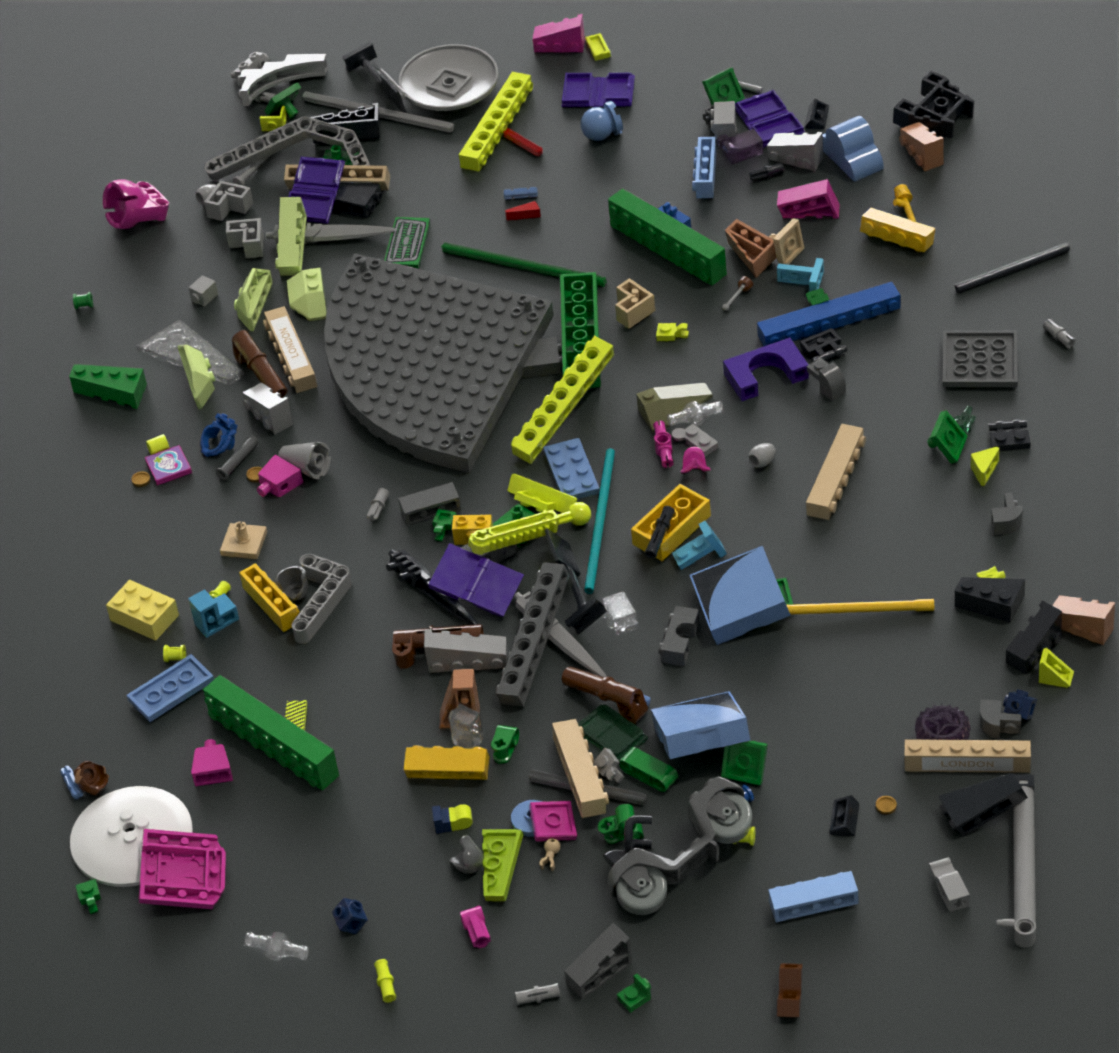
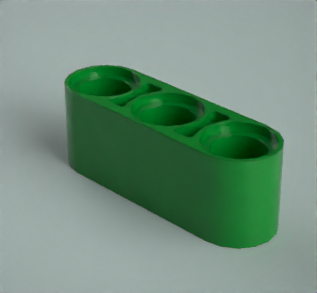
(648, 769)

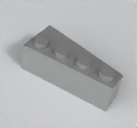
(463, 651)

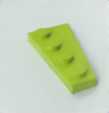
(499, 861)

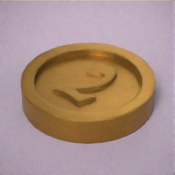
(252, 474)
(140, 479)
(886, 805)

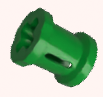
(83, 300)

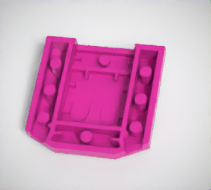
(181, 869)

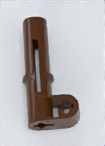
(247, 351)
(413, 639)
(608, 689)

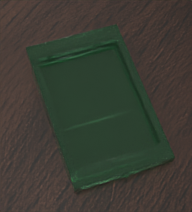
(612, 731)

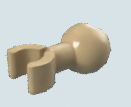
(551, 847)

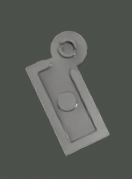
(696, 438)

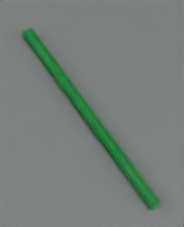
(511, 261)

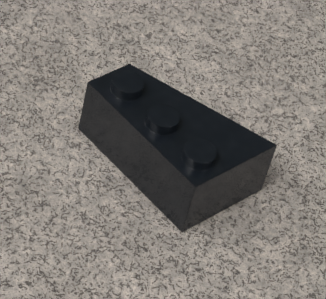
(990, 596)
(1040, 634)

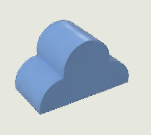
(853, 148)

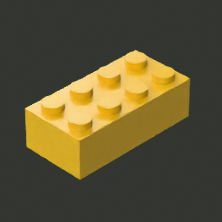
(689, 512)

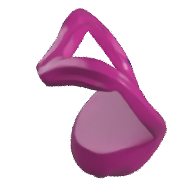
(694, 459)

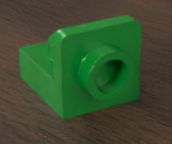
(816, 297)
(635, 994)

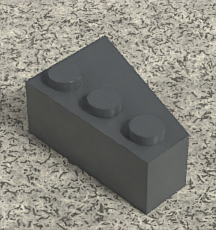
(599, 962)

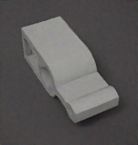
(950, 885)

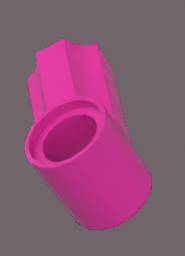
(474, 922)

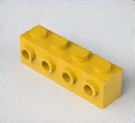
(897, 230)
(269, 597)
(446, 763)

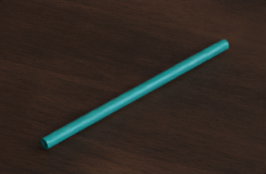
(599, 521)

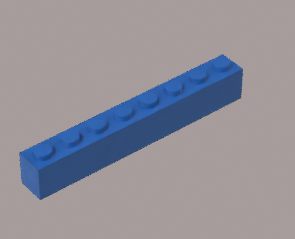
(830, 314)

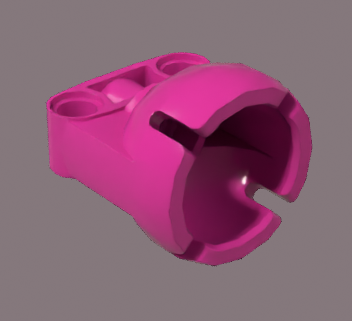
(133, 203)

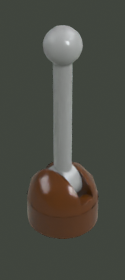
(744, 285)

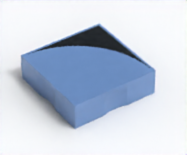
(739, 595)
(700, 724)

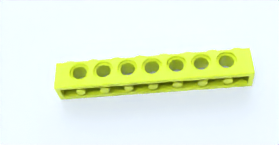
(495, 121)
(562, 408)

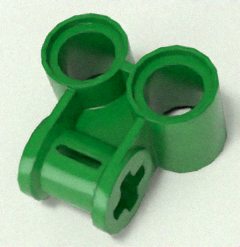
(617, 825)

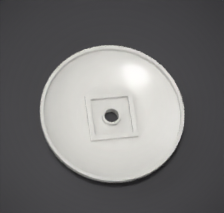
(99, 836)

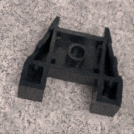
(937, 109)

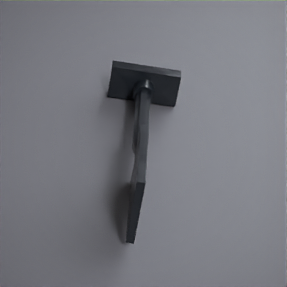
(361, 57)
(587, 612)

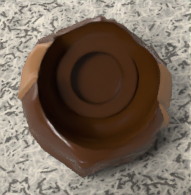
(91, 777)

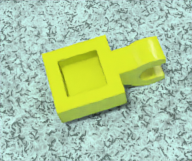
(669, 331)

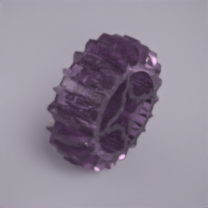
(942, 724)

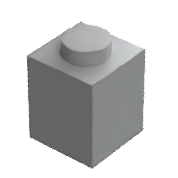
(203, 290)

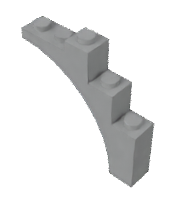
(274, 73)

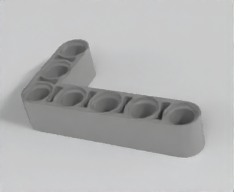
(334, 582)

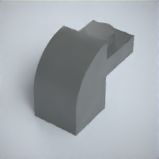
(830, 378)
(1007, 518)
(994, 722)

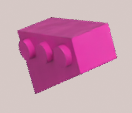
(560, 36)
(808, 200)

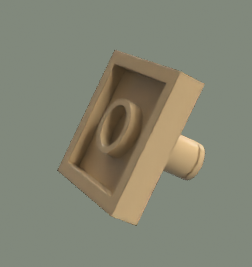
(788, 242)
(243, 540)

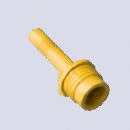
(903, 199)

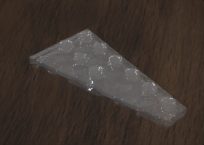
(166, 342)

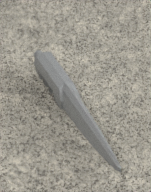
(335, 232)
(563, 639)

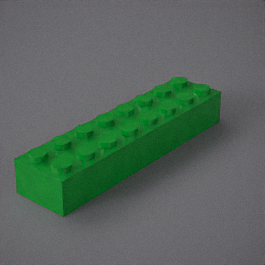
(667, 237)
(578, 316)
(271, 733)

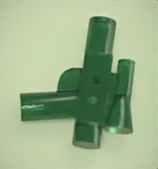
(964, 420)

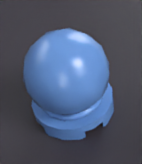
(600, 122)

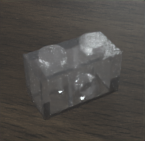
(620, 613)
(465, 727)

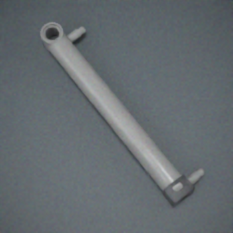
(1024, 868)

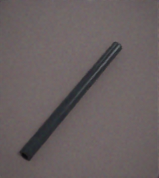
(1015, 266)

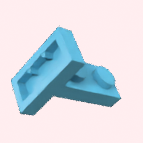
(802, 275)
(699, 547)

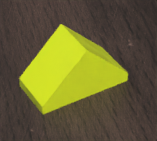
(984, 463)
(1054, 671)

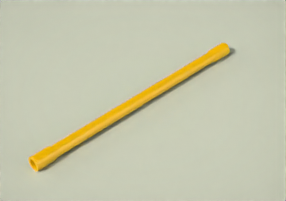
(916, 605)

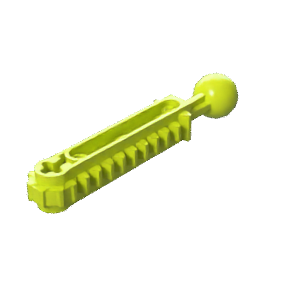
(526, 528)

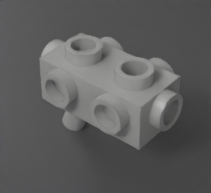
(255, 61)

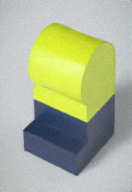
(451, 818)

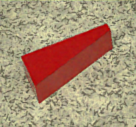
(524, 211)

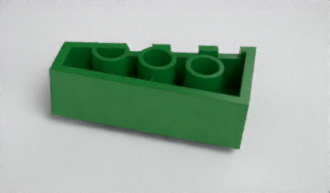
(109, 383)

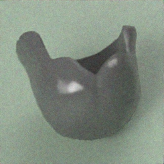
(293, 582)
(470, 857)

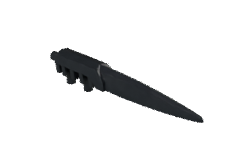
(420, 576)

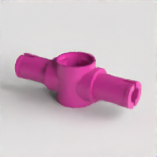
(663, 444)

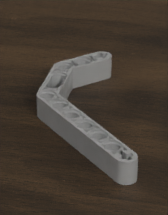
(283, 142)

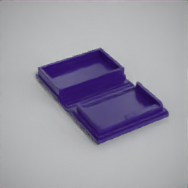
(587, 91)
(768, 116)
(317, 186)
(475, 580)

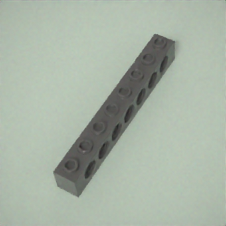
(532, 634)

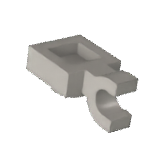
(607, 765)

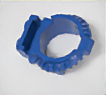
(227, 440)

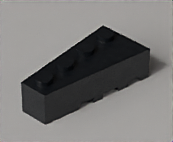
(363, 122)

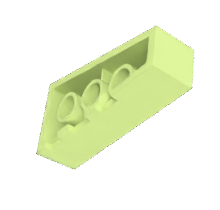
(291, 236)

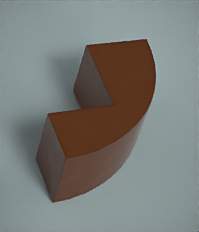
(789, 990)

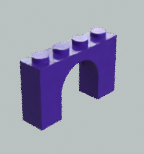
(780, 354)

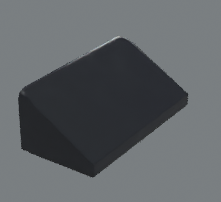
(816, 115)
(844, 816)

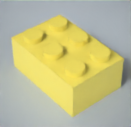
(142, 610)

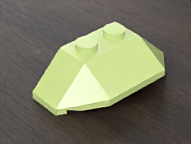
(307, 294)
(253, 297)
(197, 374)

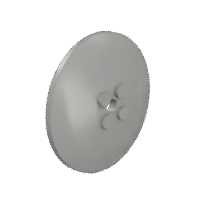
(448, 77)

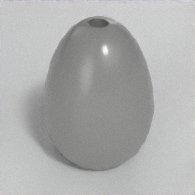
(203, 192)
(761, 455)

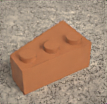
(923, 145)
(751, 246)
(1086, 619)
(461, 690)

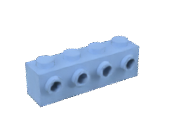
(705, 167)
(813, 896)

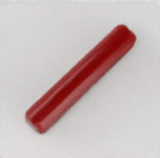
(523, 142)

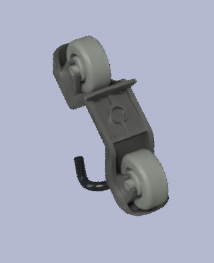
(642, 877)

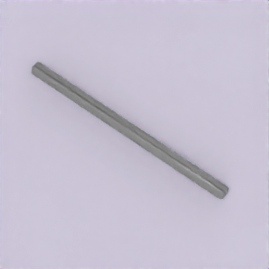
(384, 113)

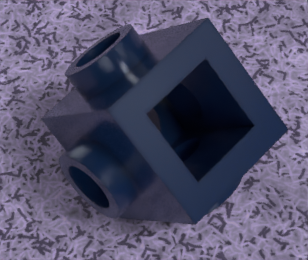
(1026, 704)
(349, 915)

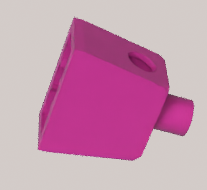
(278, 477)
(210, 764)

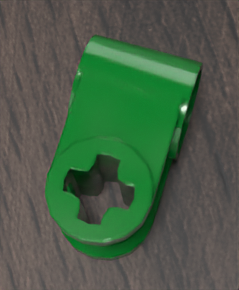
(504, 743)

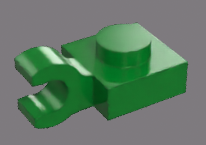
(442, 521)
(89, 894)

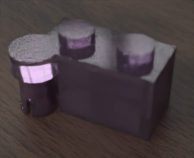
(742, 146)

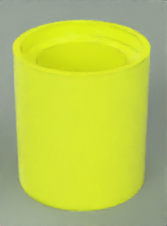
(157, 444)

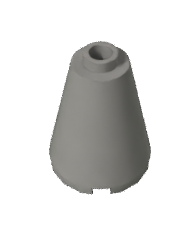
(309, 457)

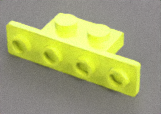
(538, 495)

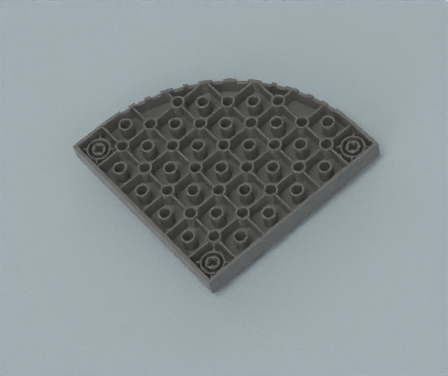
(428, 356)

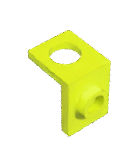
(270, 123)

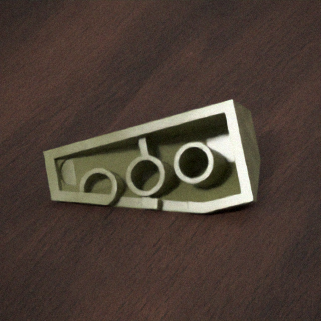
(661, 401)

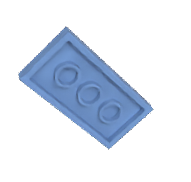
(571, 468)
(170, 688)

